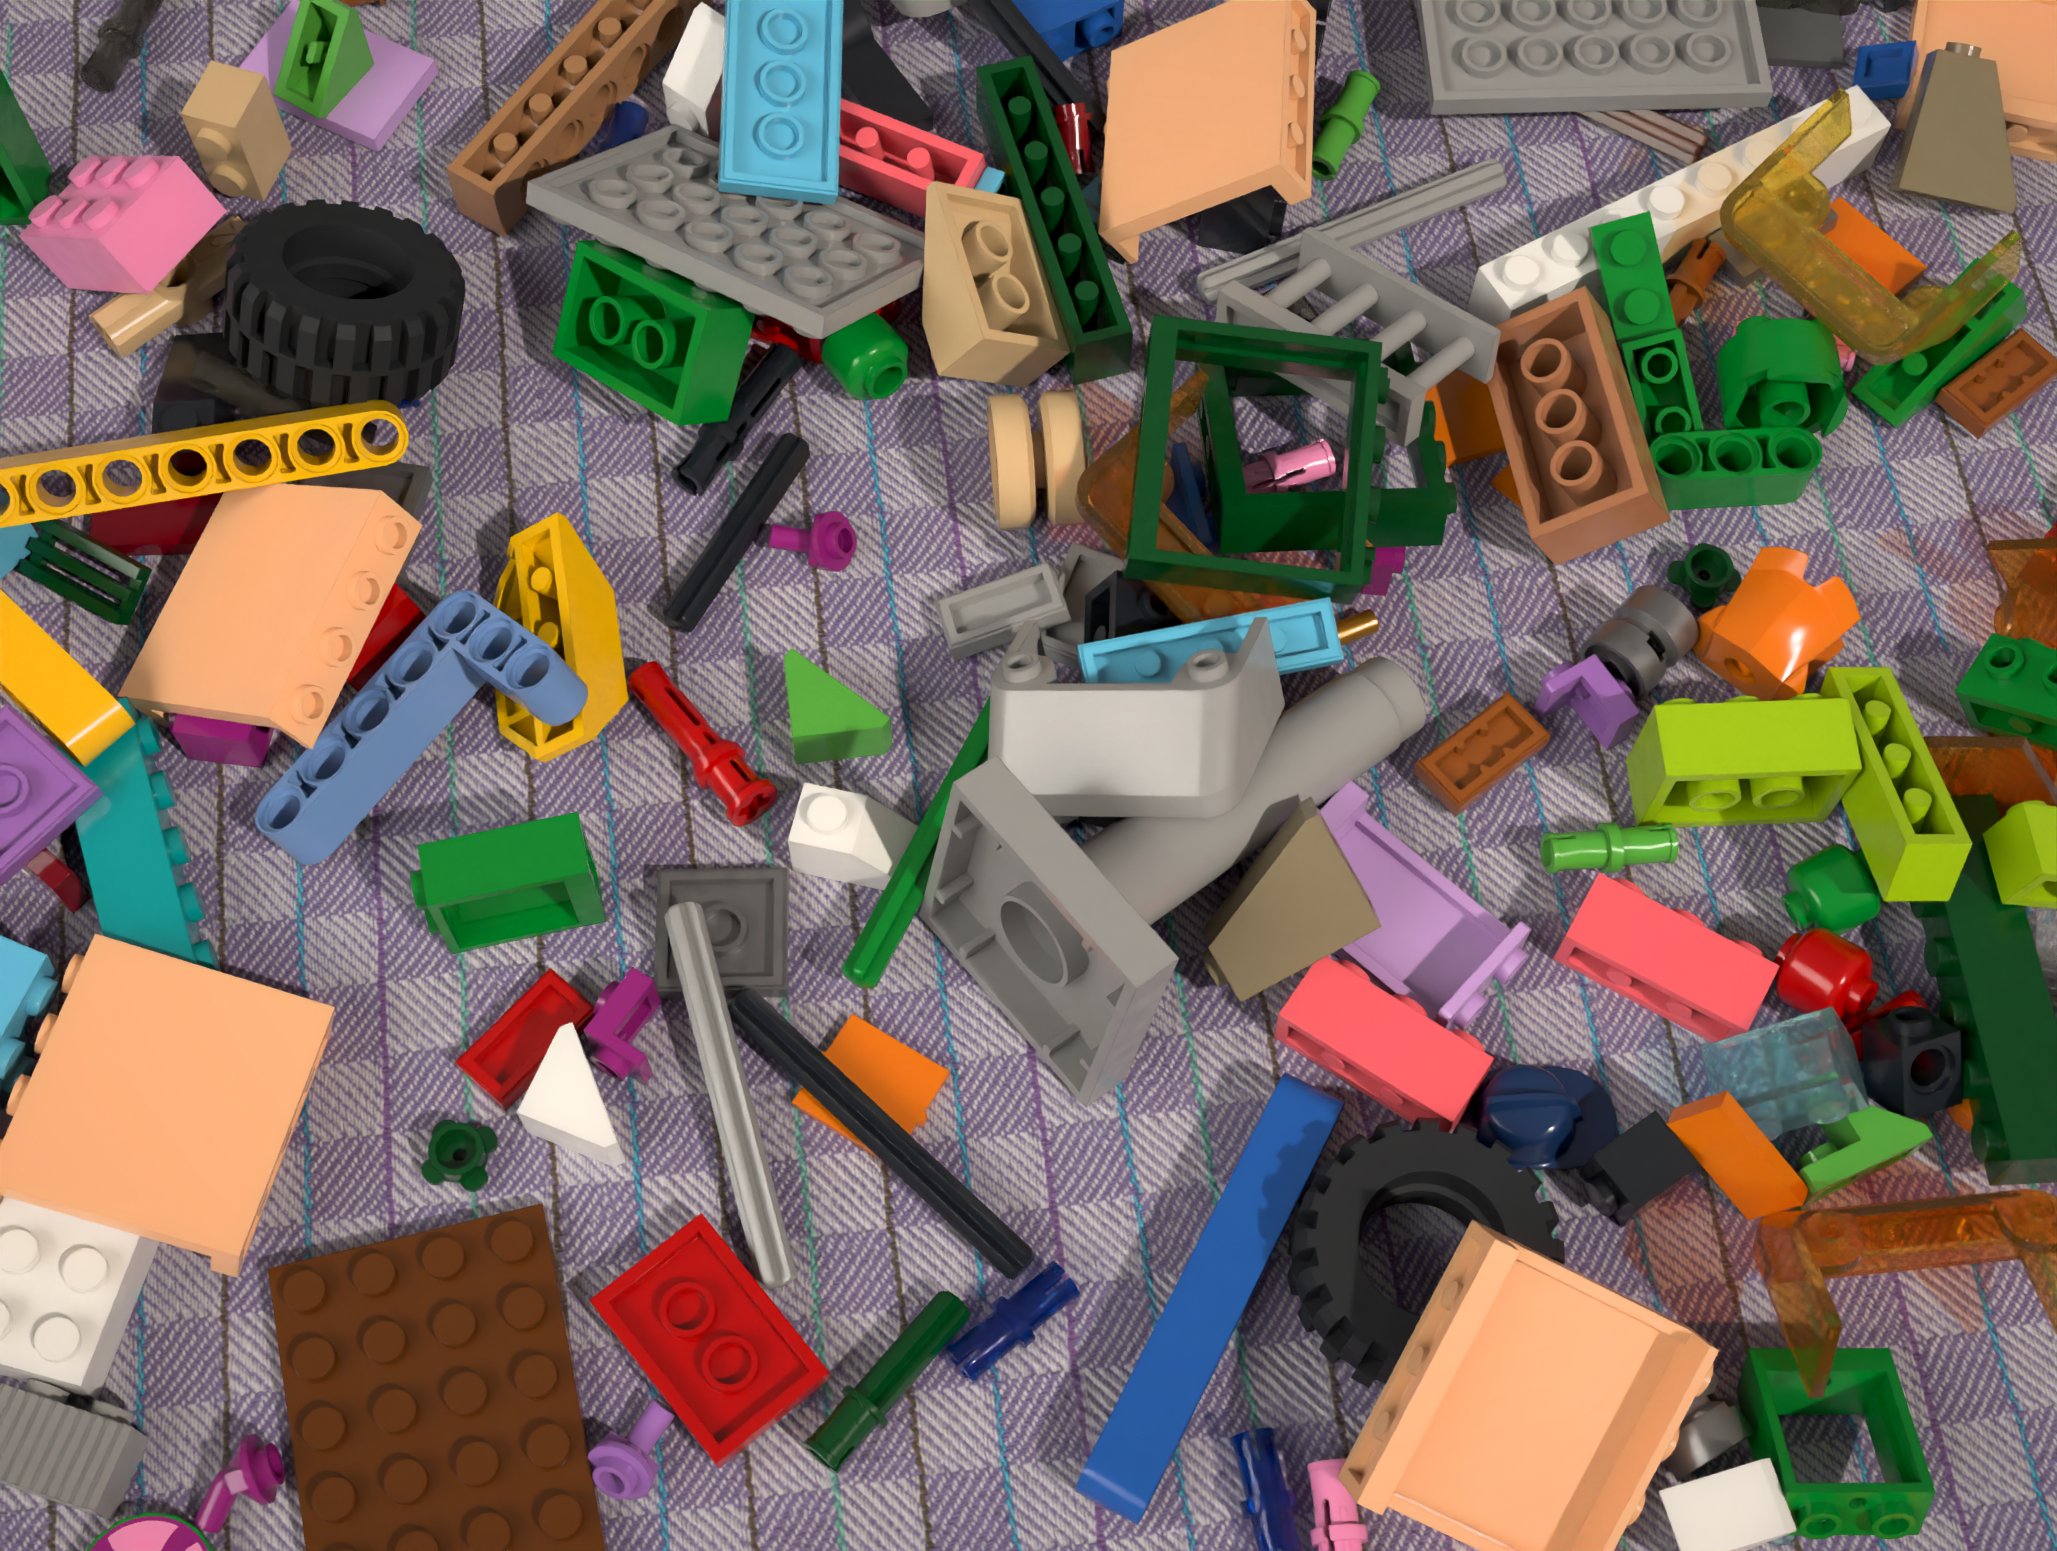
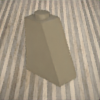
(1957, 135)
(1288, 908)

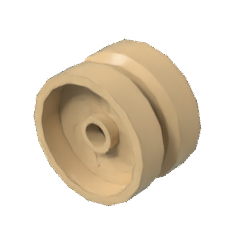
(1037, 459)

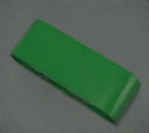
(1752, 455)

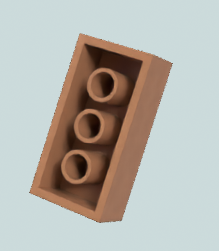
(1573, 429)

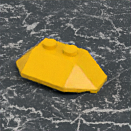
(570, 605)

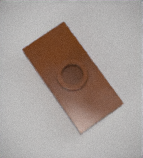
(1998, 383)
(1481, 753)

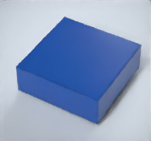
(1886, 69)

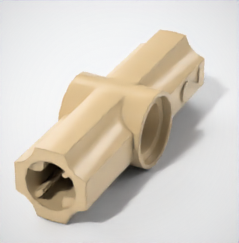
(178, 299)

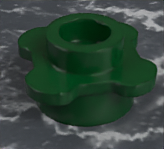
(1709, 561)
(448, 1139)

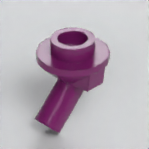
(822, 543)
(252, 1472)

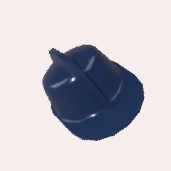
(1544, 1115)

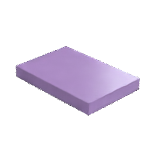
(374, 104)

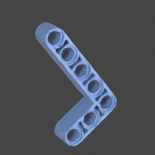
(403, 713)

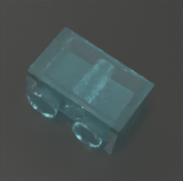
(1790, 1072)

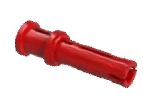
(715, 761)

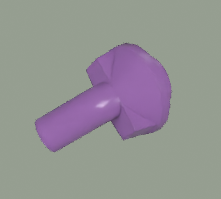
(628, 1458)

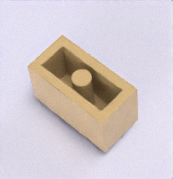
(237, 131)

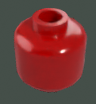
(1825, 972)

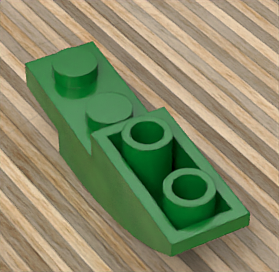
(1644, 325)

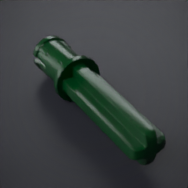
(886, 1381)

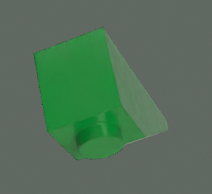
(1909, 385)

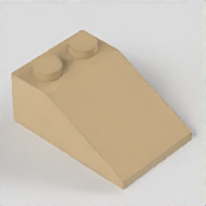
(986, 290)

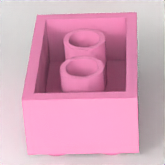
(122, 222)

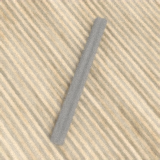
(1359, 227)
(730, 1096)

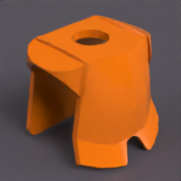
(1776, 627)

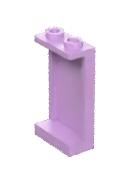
(1432, 934)

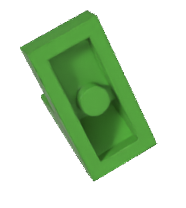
(1859, 1148)

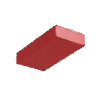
(514, 1046)

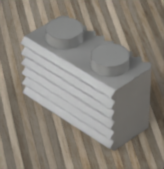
(66, 1451)

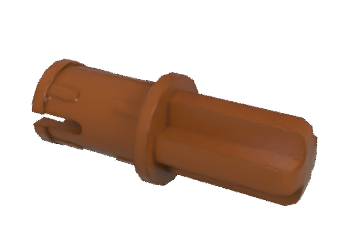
(1692, 277)

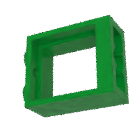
(509, 883)
(1857, 1384)

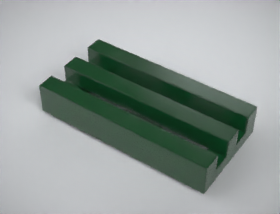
(45, 550)

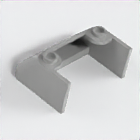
(1136, 745)

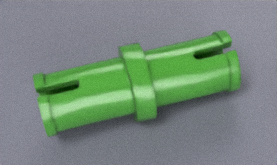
(1343, 123)
(1609, 847)

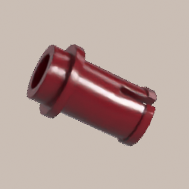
(1074, 130)

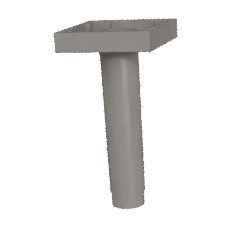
(1067, 927)

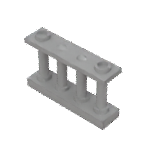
(1385, 298)

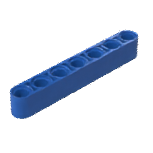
(1209, 1299)

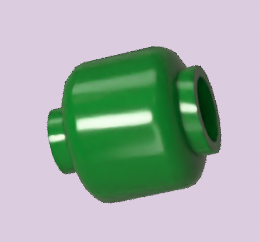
(867, 358)
(1832, 890)

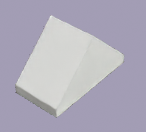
(566, 1102)
(1729, 1509)

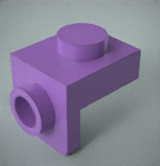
(1595, 695)

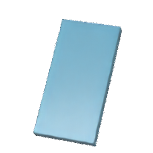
(781, 99)

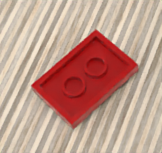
(710, 1340)

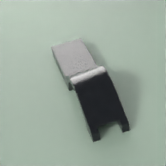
(872, 77)

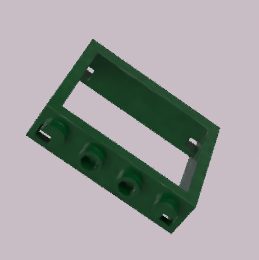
(1274, 352)
(1312, 518)

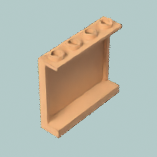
(2023, 44)
(1208, 116)
(273, 607)
(162, 1099)
(1527, 1405)

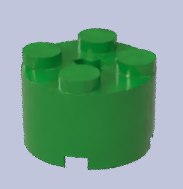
(1781, 376)

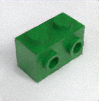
(2013, 690)

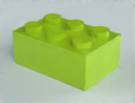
(1743, 761)

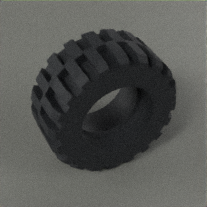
(342, 304)
(1385, 1171)

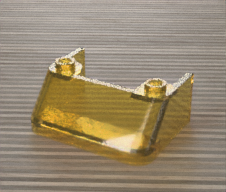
(1775, 226)

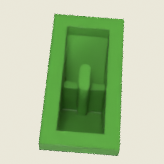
(323, 56)
(829, 717)

